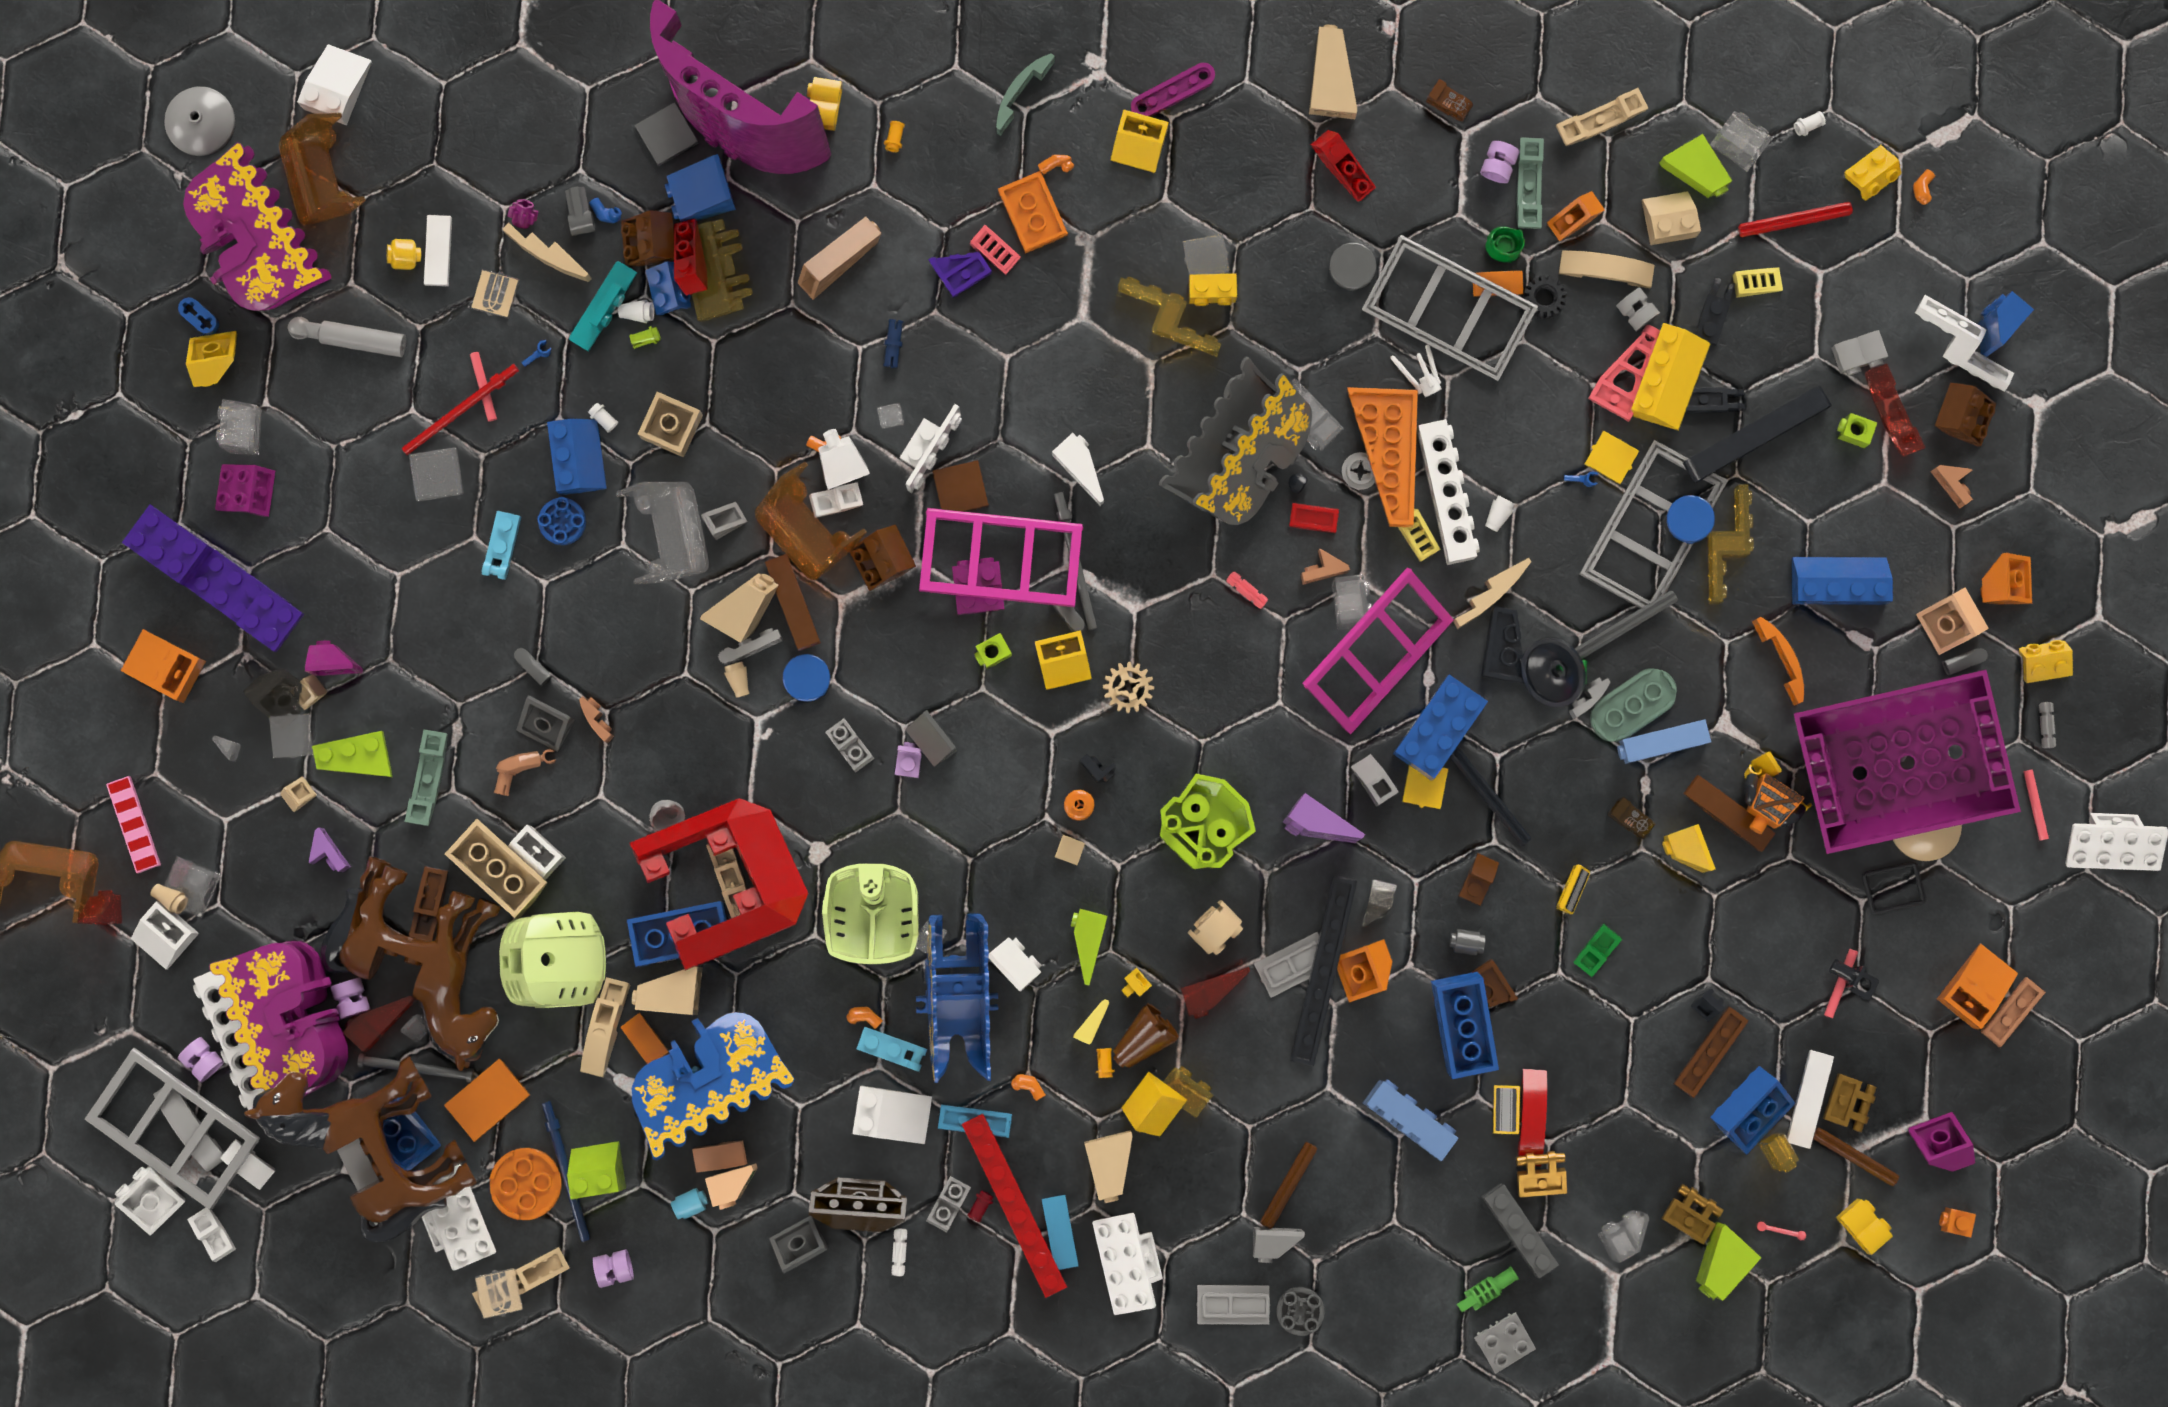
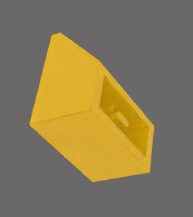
(1139, 141)
(1063, 660)

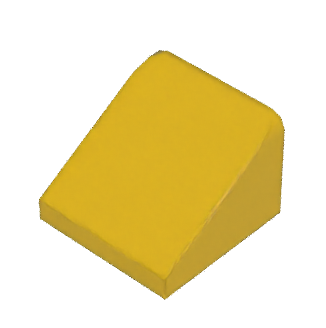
(1767, 764)

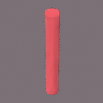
(481, 380)
(2035, 804)
(1840, 985)

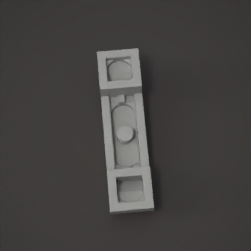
(185, 1124)

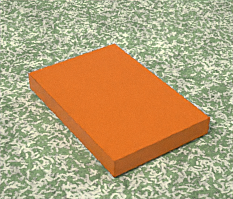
(1032, 212)
(487, 1100)

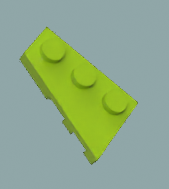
(357, 754)

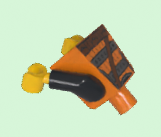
(1771, 802)

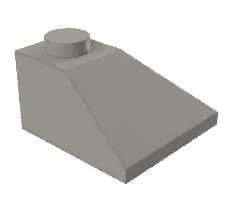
(1274, 1242)

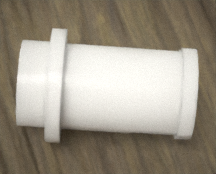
(1809, 123)
(603, 417)

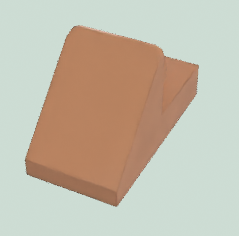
(1949, 480)
(1330, 567)

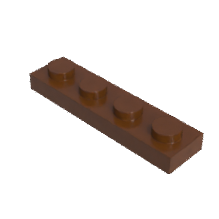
(1710, 1052)

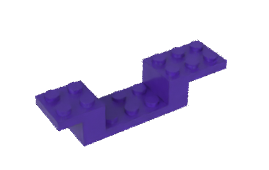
(213, 578)

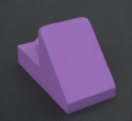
(324, 846)

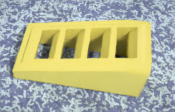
(1740, 290)
(1419, 521)
(1089, 1028)

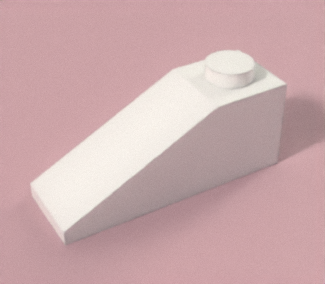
(1078, 463)

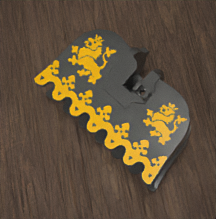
(1256, 424)

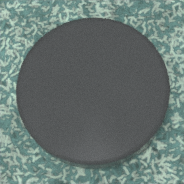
(1352, 266)
(1300, 1311)

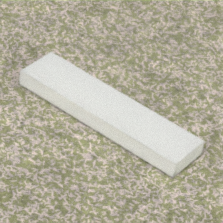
(1809, 1099)

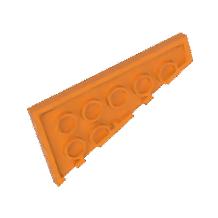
(1389, 436)

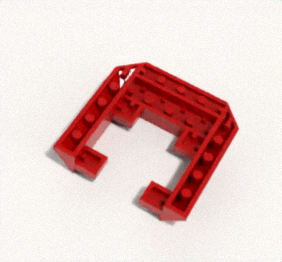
(763, 909)

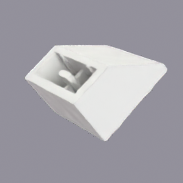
(536, 851)
(163, 935)

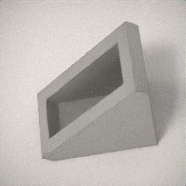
(724, 519)

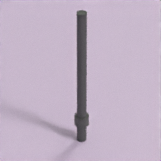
(1065, 516)

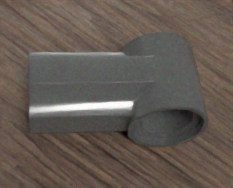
(580, 216)

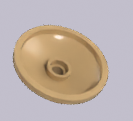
(1930, 845)

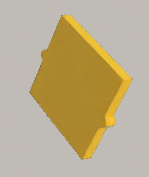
(1611, 457)
(1423, 791)

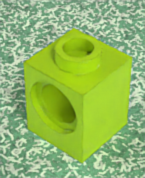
(1866, 428)
(998, 642)

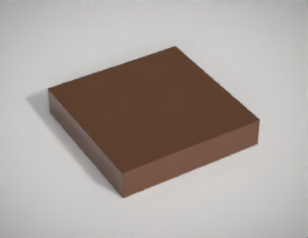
(961, 487)

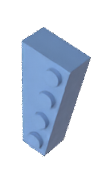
(1411, 1120)

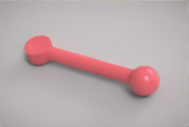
(1761, 1226)

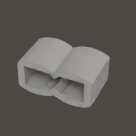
(1860, 352)

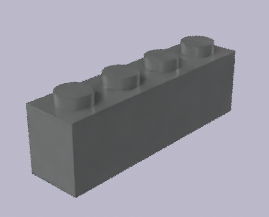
(1520, 1230)

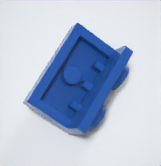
(664, 289)

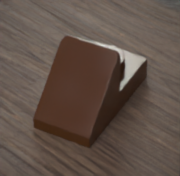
(1479, 879)

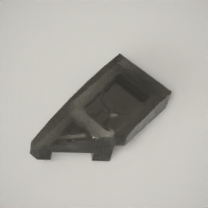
(1379, 901)

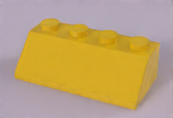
(1670, 377)

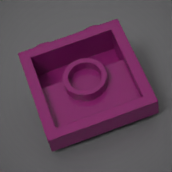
(987, 576)

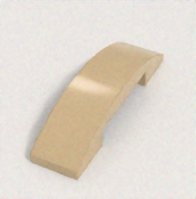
(1602, 118)
(1607, 267)

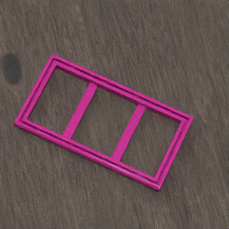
(996, 593)
(1414, 651)

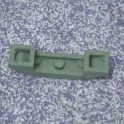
(1038, 69)
(1529, 183)
(427, 778)

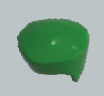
(1505, 244)

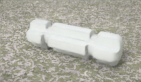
(899, 1252)

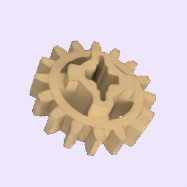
(1132, 697)

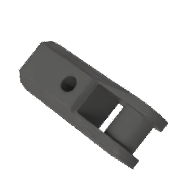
(1070, 617)
(1964, 660)
(532, 666)

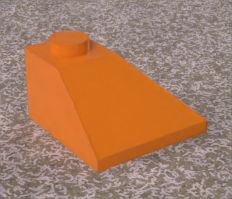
(2008, 581)
(1365, 970)

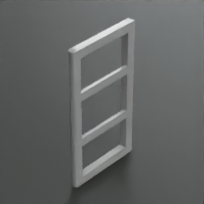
(1410, 327)
(1610, 533)
(130, 1143)

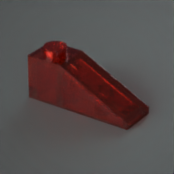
(102, 909)
(1208, 993)
(372, 1025)

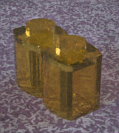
(1779, 1152)

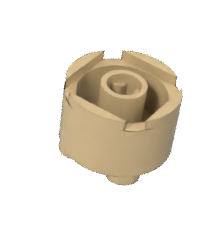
(1215, 928)

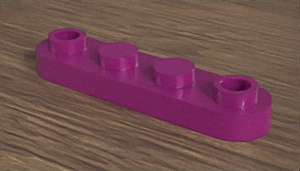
(1174, 90)

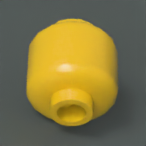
(403, 254)

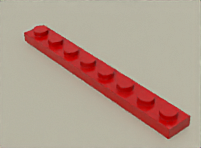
(1014, 1205)

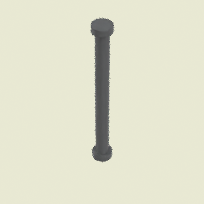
(468, 1074)

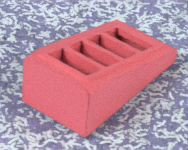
(999, 244)

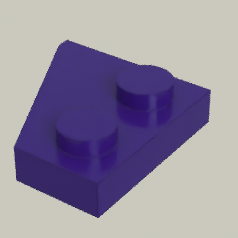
(960, 271)

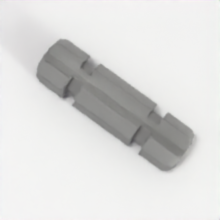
(2047, 725)

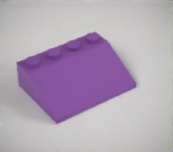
(1315, 820)

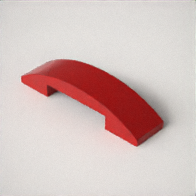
(1533, 1112)

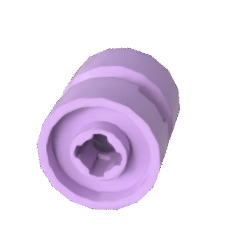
(1499, 164)
(350, 989)
(203, 1067)
(613, 1268)

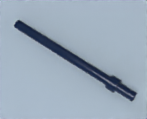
(552, 1126)

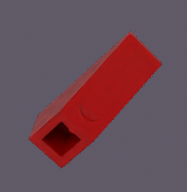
(1343, 164)
(689, 259)

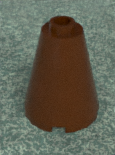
(1144, 1037)

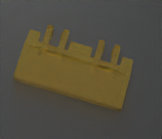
(719, 297)

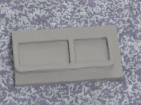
(1288, 965)
(1233, 1304)

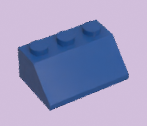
(2002, 320)
(576, 456)
(1753, 1109)

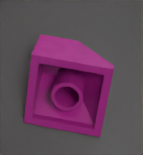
(329, 660)
(1944, 1142)

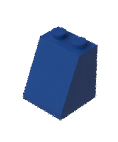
(700, 190)

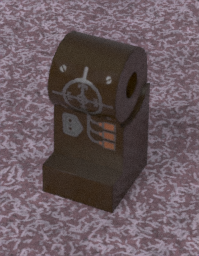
(1631, 818)

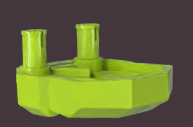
(1219, 809)

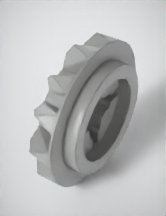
(1351, 478)

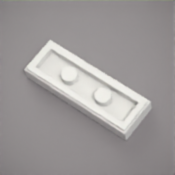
(437, 250)

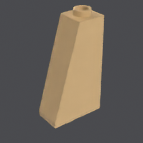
(1332, 81)

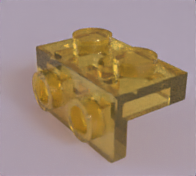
(1196, 1093)

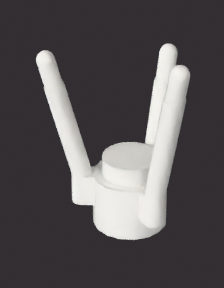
(1430, 382)

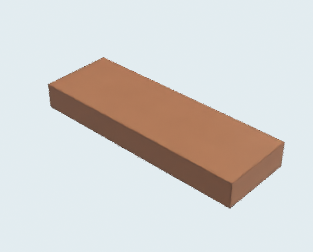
(2012, 1012)

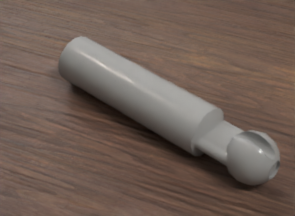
(349, 336)

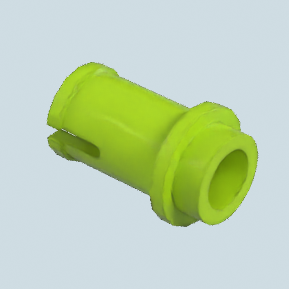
(645, 337)

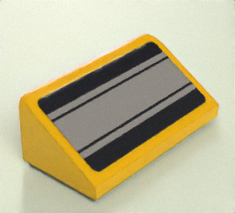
(1573, 889)
(1506, 1109)

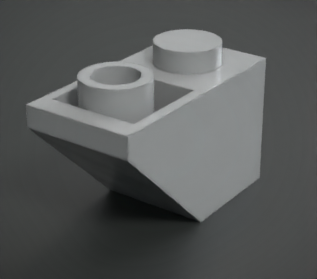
(1374, 780)

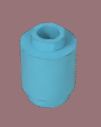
(689, 1203)

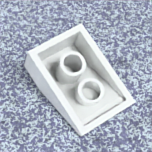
(334, 83)
(1014, 963)
(892, 1115)

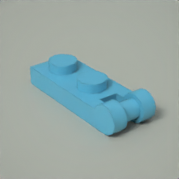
(501, 544)
(890, 1048)

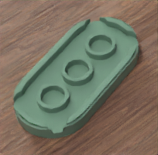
(1633, 705)

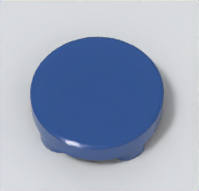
(1690, 519)
(562, 521)
(806, 678)

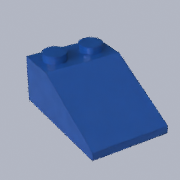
(409, 1139)

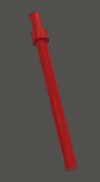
(496, 381)

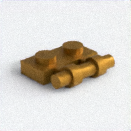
(1843, 1099)
(1542, 1181)
(1689, 1221)

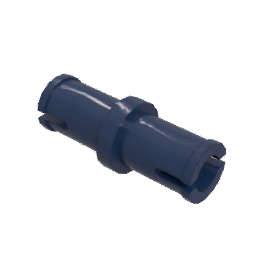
(893, 343)

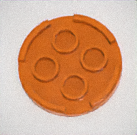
(525, 1184)

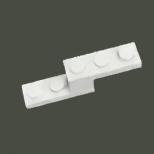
(1964, 343)

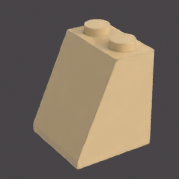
(742, 609)
(670, 993)
(1109, 1163)

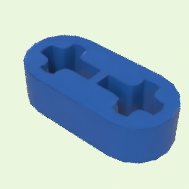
(195, 320)

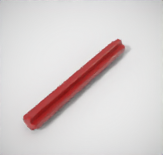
(1795, 219)

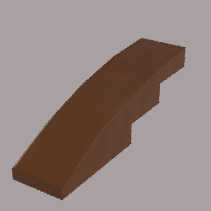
(793, 602)
(1727, 812)
(427, 903)

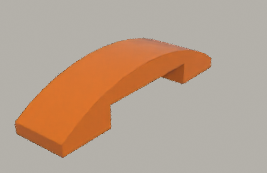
(1767, 631)

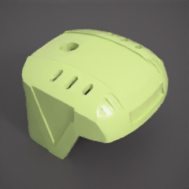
(871, 926)
(574, 956)

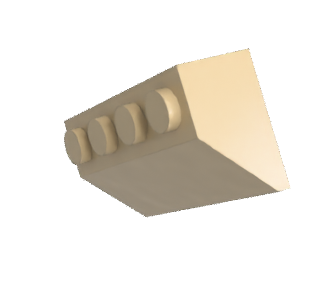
(496, 869)

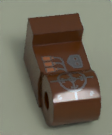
(1449, 101)

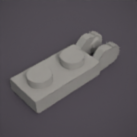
(749, 647)

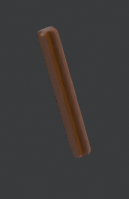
(1855, 1156)
(1288, 1185)

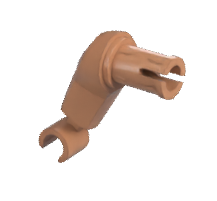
(514, 765)

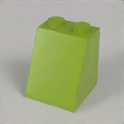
(595, 1170)
(1724, 1262)

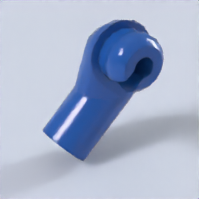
(605, 214)

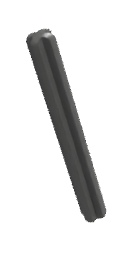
(1626, 624)

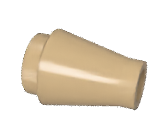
(737, 678)
(171, 899)

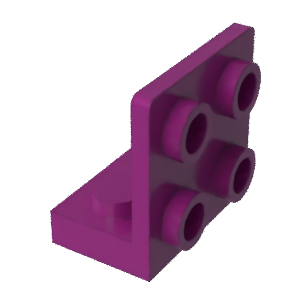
(245, 489)

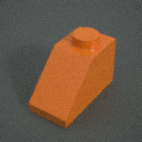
(1575, 215)

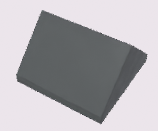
(544, 723)
(931, 739)
(798, 1244)

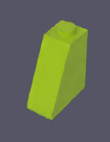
(1698, 167)

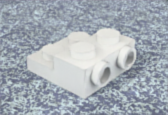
(148, 1199)

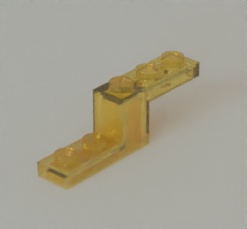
(1169, 316)
(1730, 544)

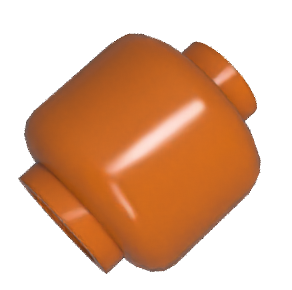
(1075, 813)

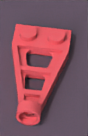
(1613, 397)

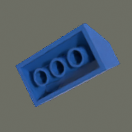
(1841, 581)

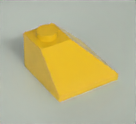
(210, 357)
(1689, 848)

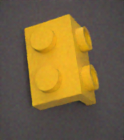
(1874, 172)
(2046, 661)

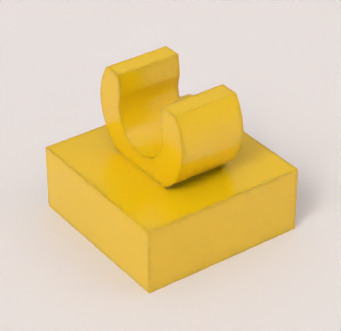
(1136, 982)

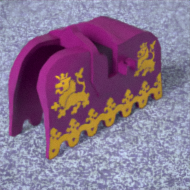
(267, 262)
(270, 1000)

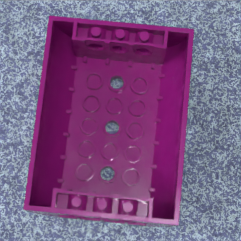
(1901, 723)

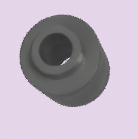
(1467, 942)

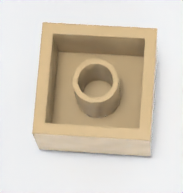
(670, 424)

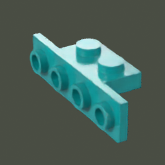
(602, 306)

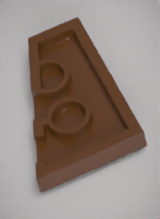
(1495, 984)

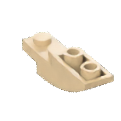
(603, 1027)

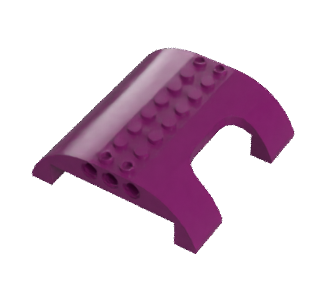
(752, 130)

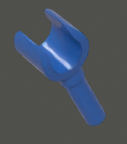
(537, 353)
(1582, 478)

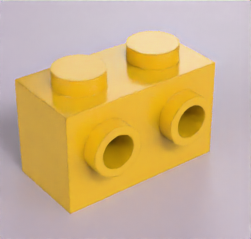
(1212, 289)

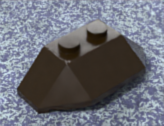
(858, 1205)

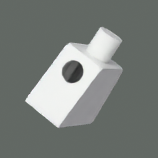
(840, 460)

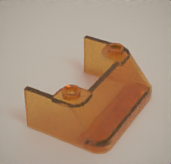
(311, 171)
(798, 530)
(75, 868)

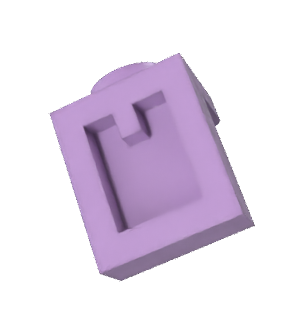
(908, 760)

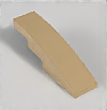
(552, 256)
(1497, 588)
(729, 877)
(537, 1271)

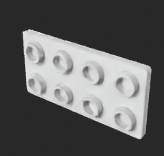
(925, 444)
(2116, 843)
(459, 1229)
(1127, 1262)

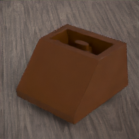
(648, 238)
(1966, 413)
(882, 557)

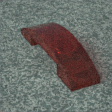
(1892, 412)

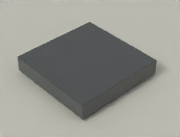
(666, 134)

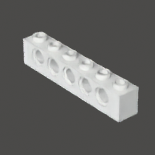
(1453, 551)
(230, 1054)

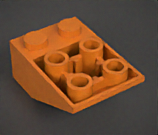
(163, 666)
(1978, 987)

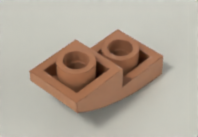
(592, 714)
(719, 1156)

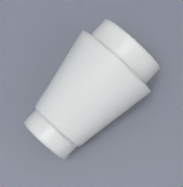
(638, 311)
(1499, 513)

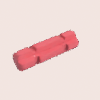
(1247, 590)

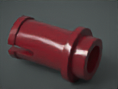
(980, 1205)

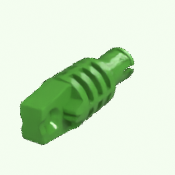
(1487, 1290)

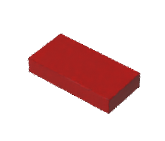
(1314, 518)

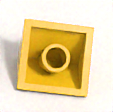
(1152, 1106)

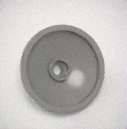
(206, 133)

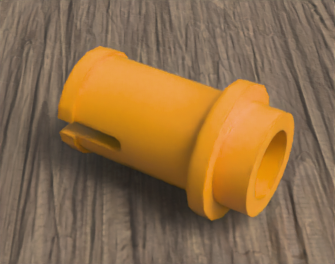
(894, 136)
(1104, 1063)

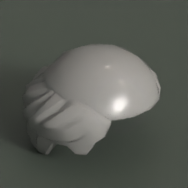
(665, 814)

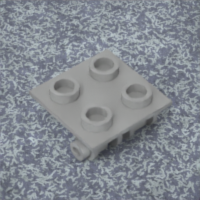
(1505, 1342)

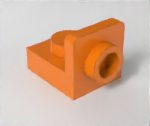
(1957, 1222)

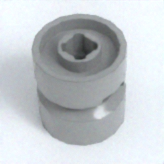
(1643, 315)

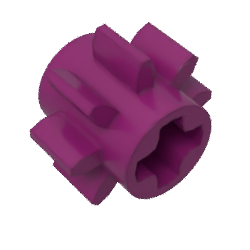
(522, 213)

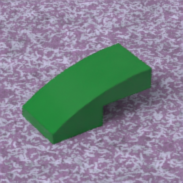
(1597, 950)

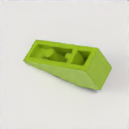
(1088, 936)

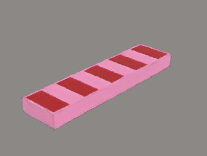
(133, 824)

